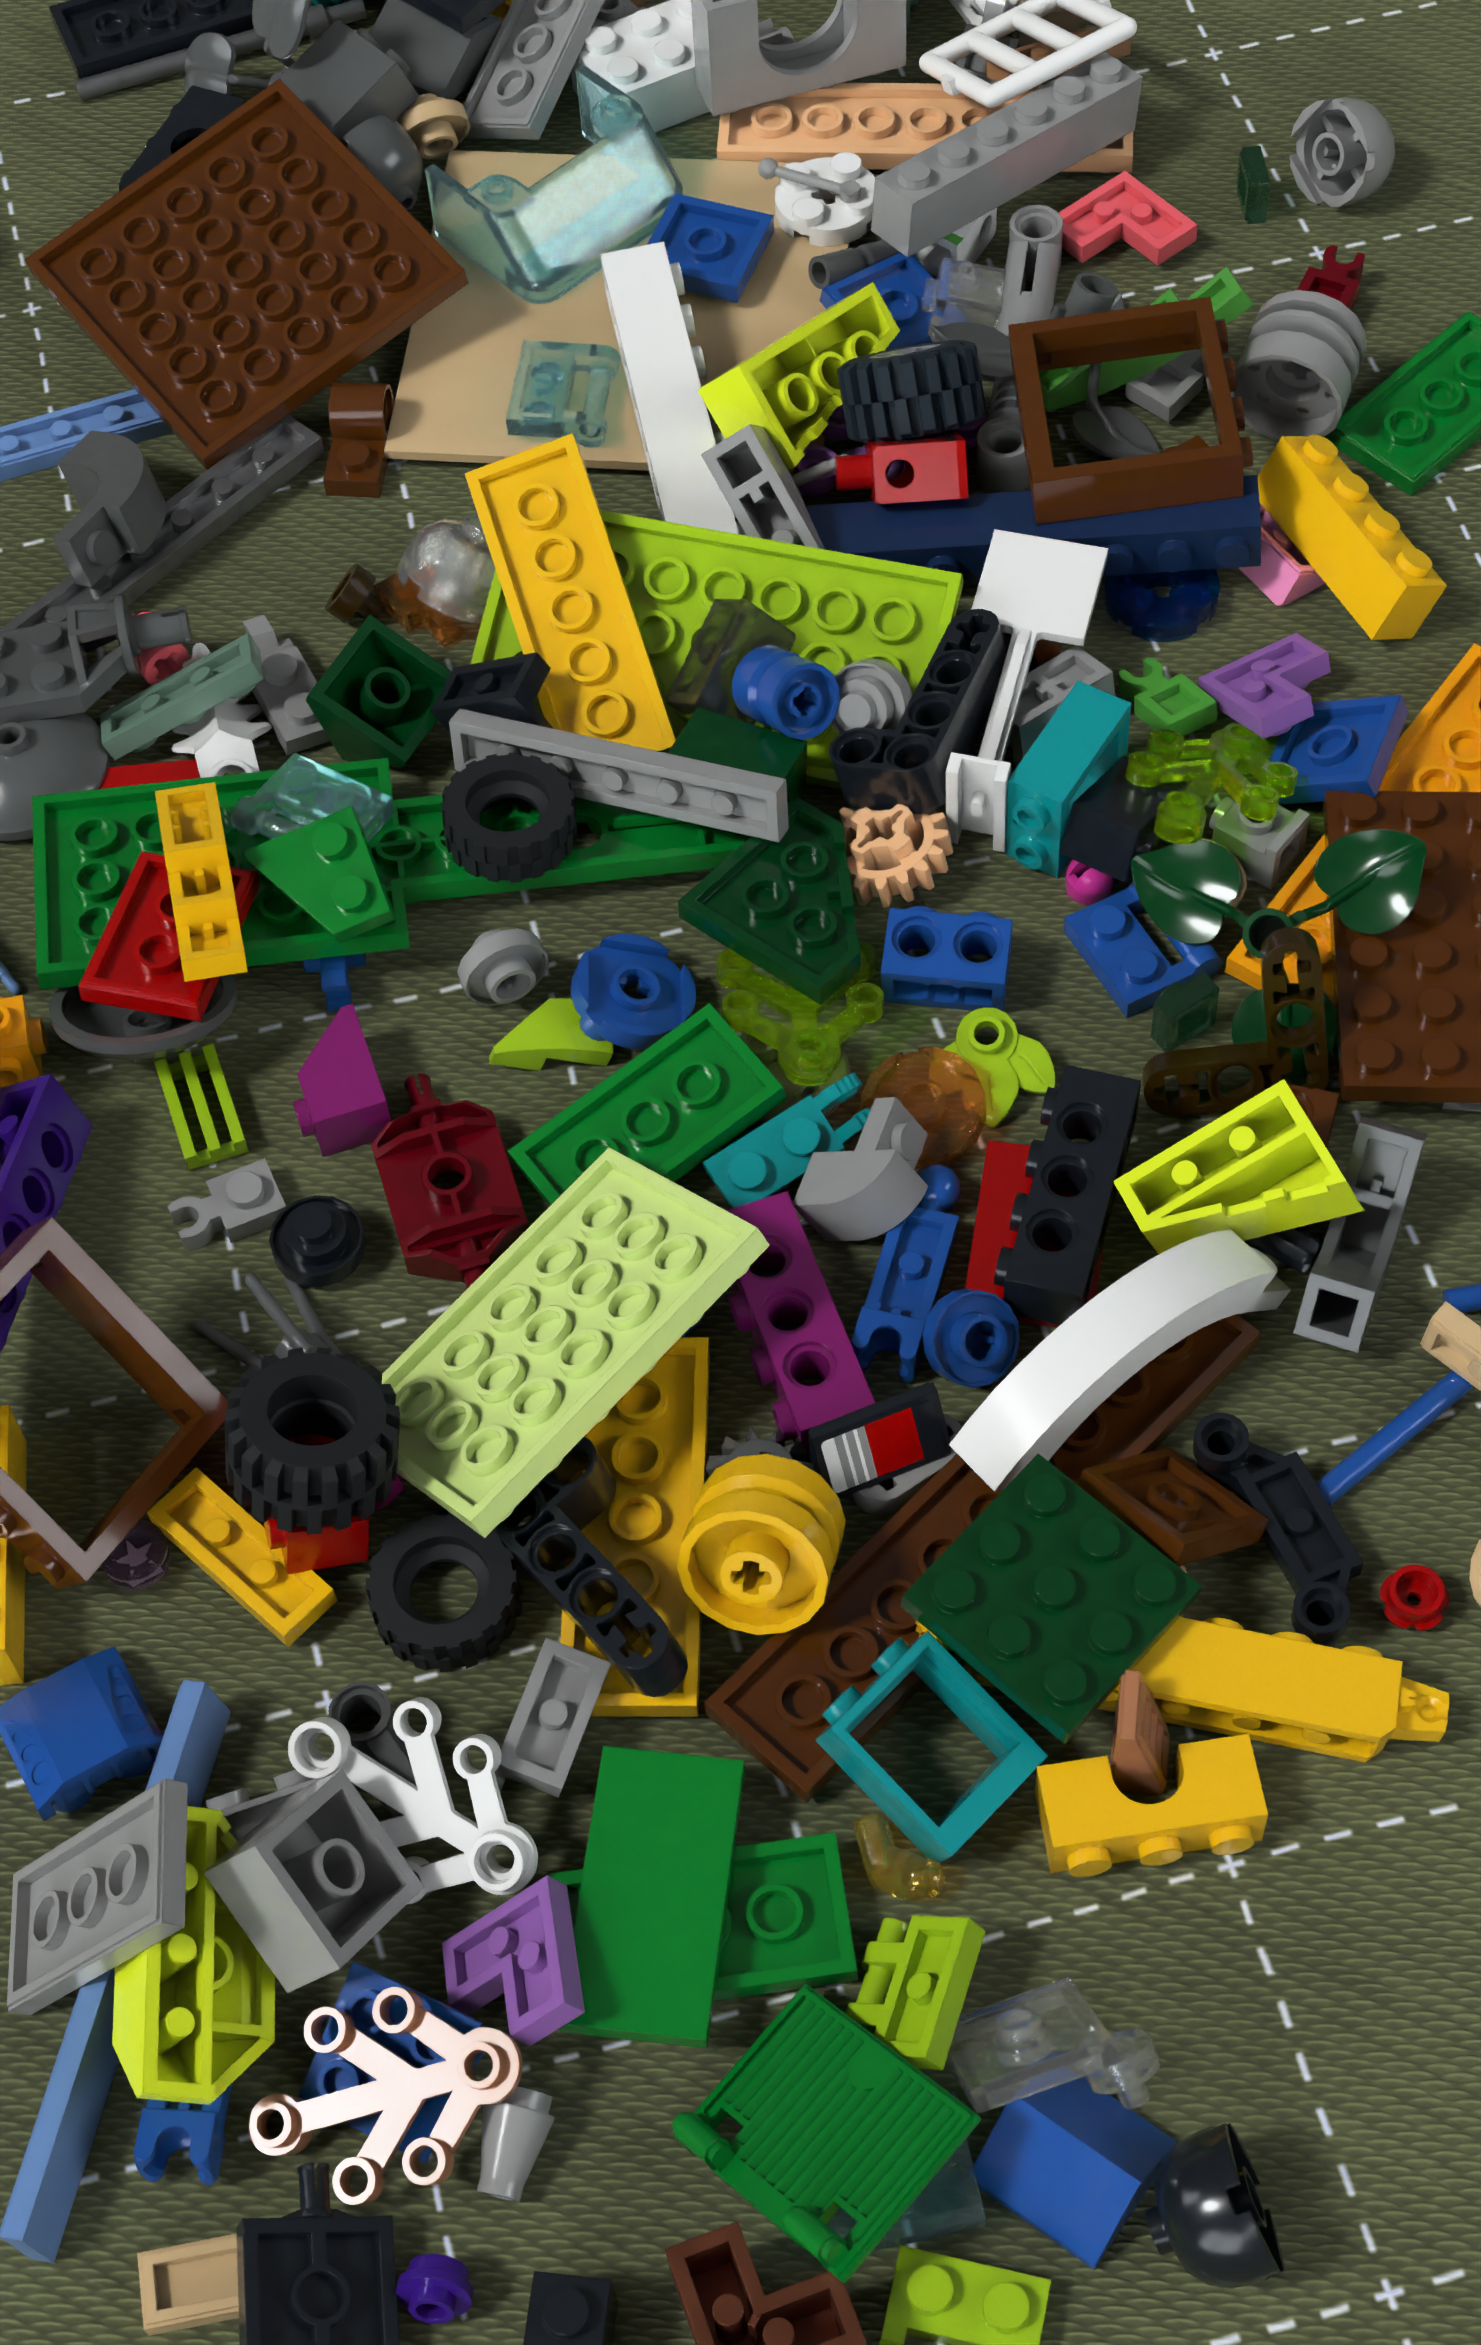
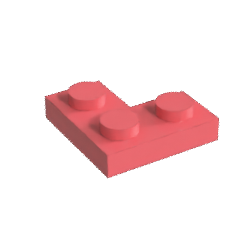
(1128, 212)

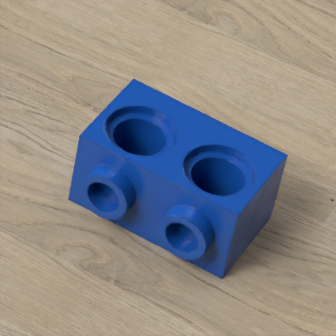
(944, 974)

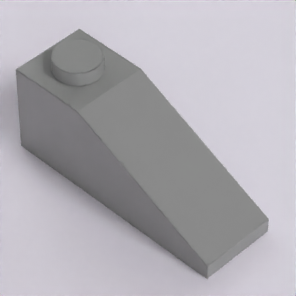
(760, 488)

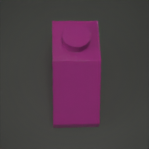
(341, 1089)

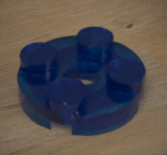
(1163, 619)

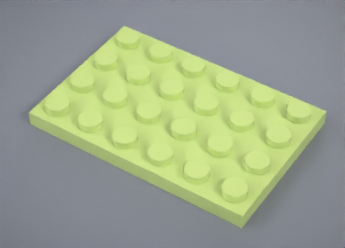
(559, 1334)

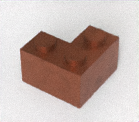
(729, 2305)

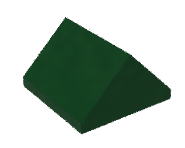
(378, 696)

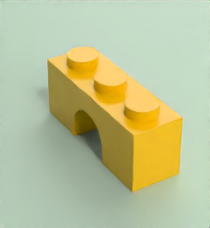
(1095, 1825)

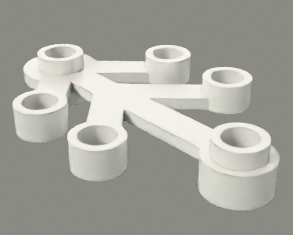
(428, 1804)

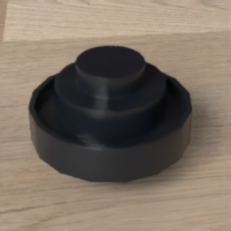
(317, 1241)

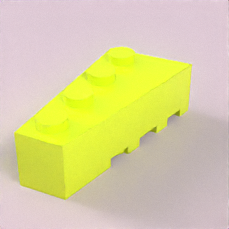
(795, 380)

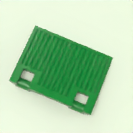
(826, 2128)

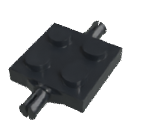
(317, 2274)

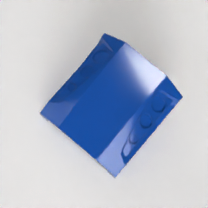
(79, 1732)

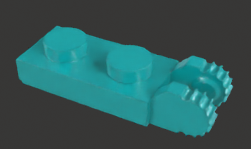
(782, 1147)

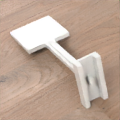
(1038, 593)

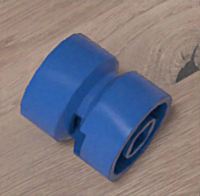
(785, 692)

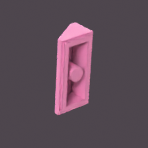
(1283, 569)

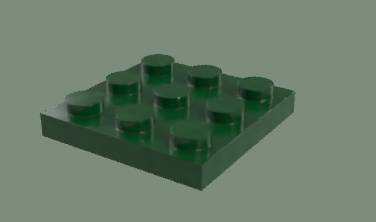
(1050, 1597)

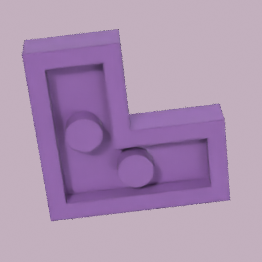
(1267, 685)
(526, 1955)

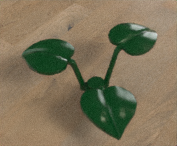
(1366, 873)

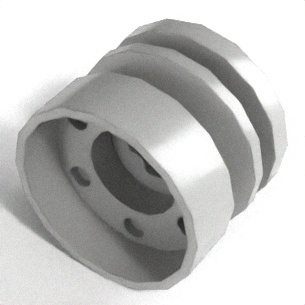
(1299, 365)

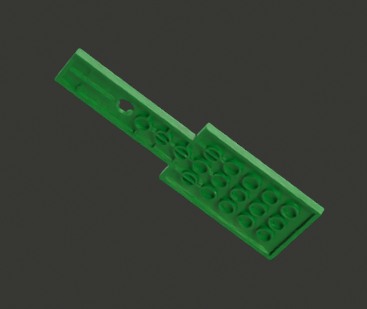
(93, 839)

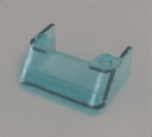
(553, 233)

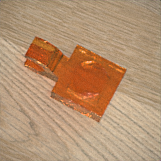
(411, 612)

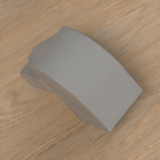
(868, 1188)

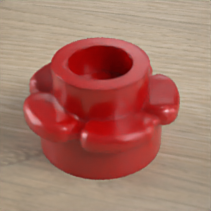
(1416, 1581)

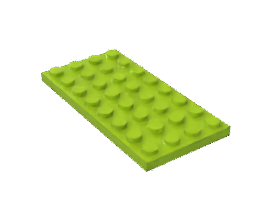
(831, 600)

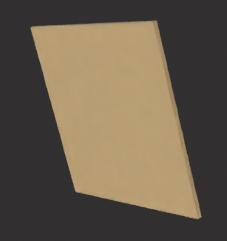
(469, 346)

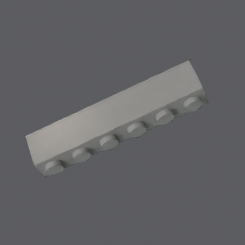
(1005, 154)

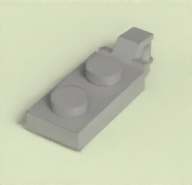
(285, 689)

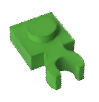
(1167, 703)

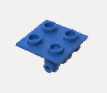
(335, 2073)

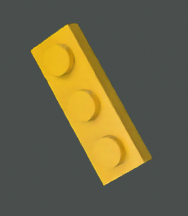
(237, 1557)

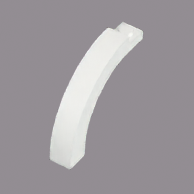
(1108, 1344)

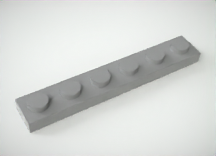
(634, 775)

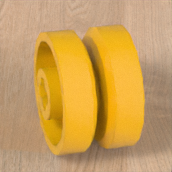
(761, 1544)

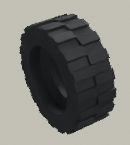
(511, 853)
(451, 1642)

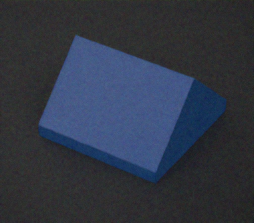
(1072, 2165)

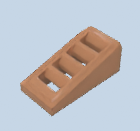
(1138, 1739)

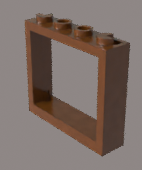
(1135, 481)
(147, 1358)

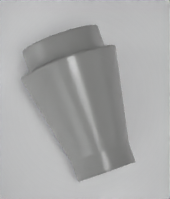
(512, 2141)

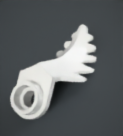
(223, 734)

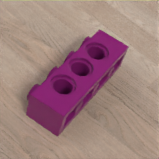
(798, 1297)

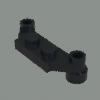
(1300, 1526)

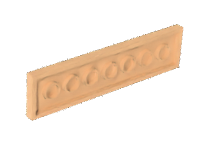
(873, 121)

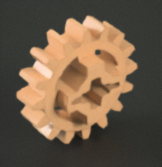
(889, 851)

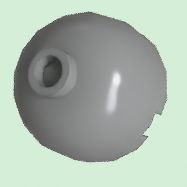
(1341, 151)

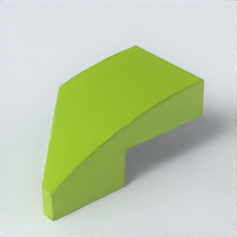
(550, 1033)

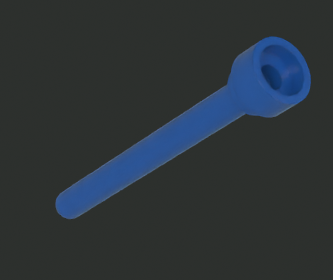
(1392, 1436)

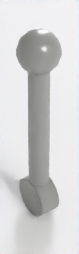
(849, 190)

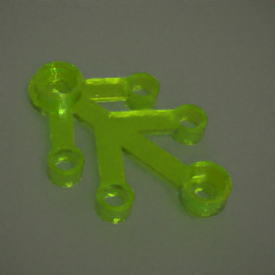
(1233, 753)
(804, 1052)

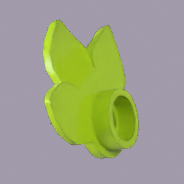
(1006, 1064)

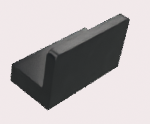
(496, 689)

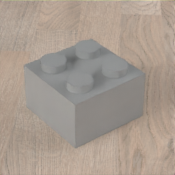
(314, 1881)

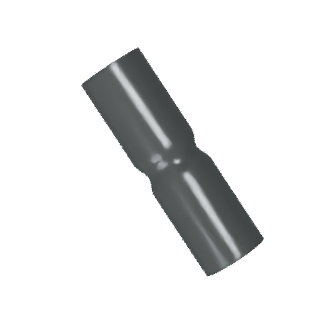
(840, 264)

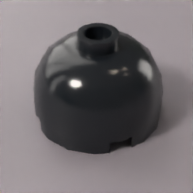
(1213, 2211)

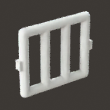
(1026, 72)

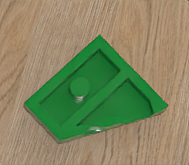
(328, 874)

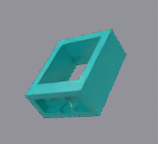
(1064, 761)
(1012, 1746)

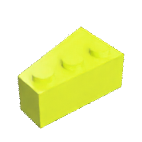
(1243, 1172)

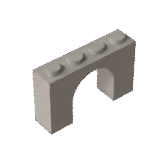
(743, 72)

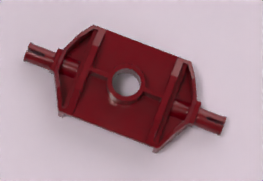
(457, 1229)

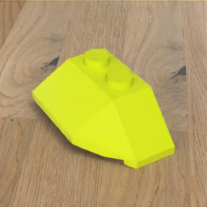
(199, 2000)

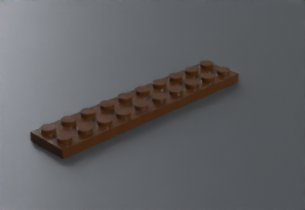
(788, 1683)

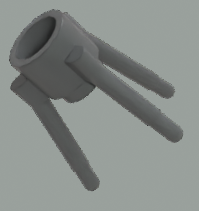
(294, 1337)

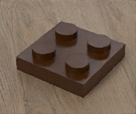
(1174, 1505)

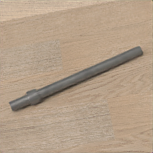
(317, 22)

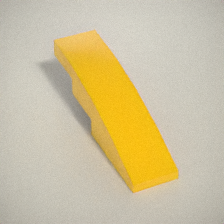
(200, 882)

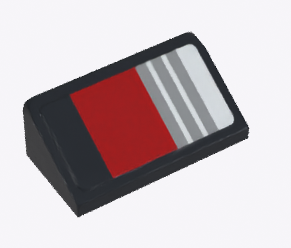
(880, 1440)

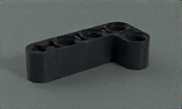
(942, 717)
(591, 1581)

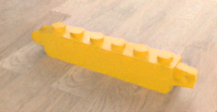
(1282, 1690)

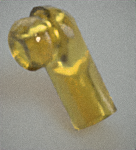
(892, 1868)

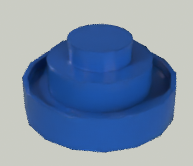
(971, 1337)

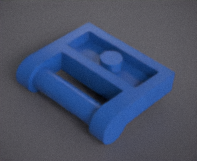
(1127, 957)

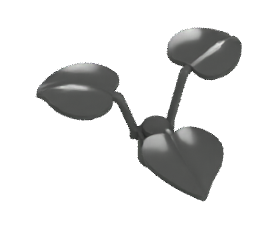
(212, 55)
(1104, 430)

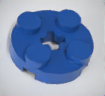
(614, 1015)

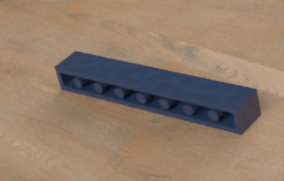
(959, 532)

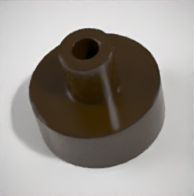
(353, 596)

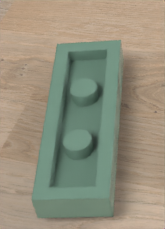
(181, 697)

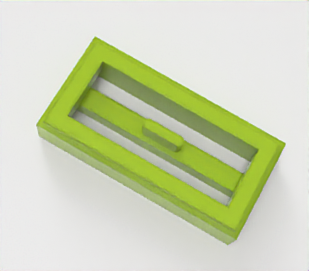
(188, 1068)

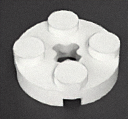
(805, 211)

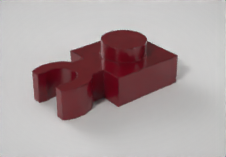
(1335, 279)

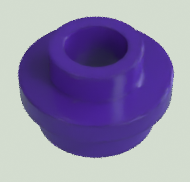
(435, 2288)

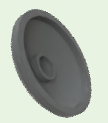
(43, 760)
(132, 1033)

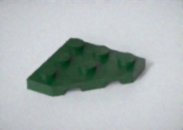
(785, 904)

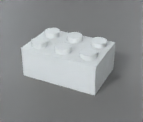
(649, 61)

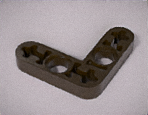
(1267, 1060)

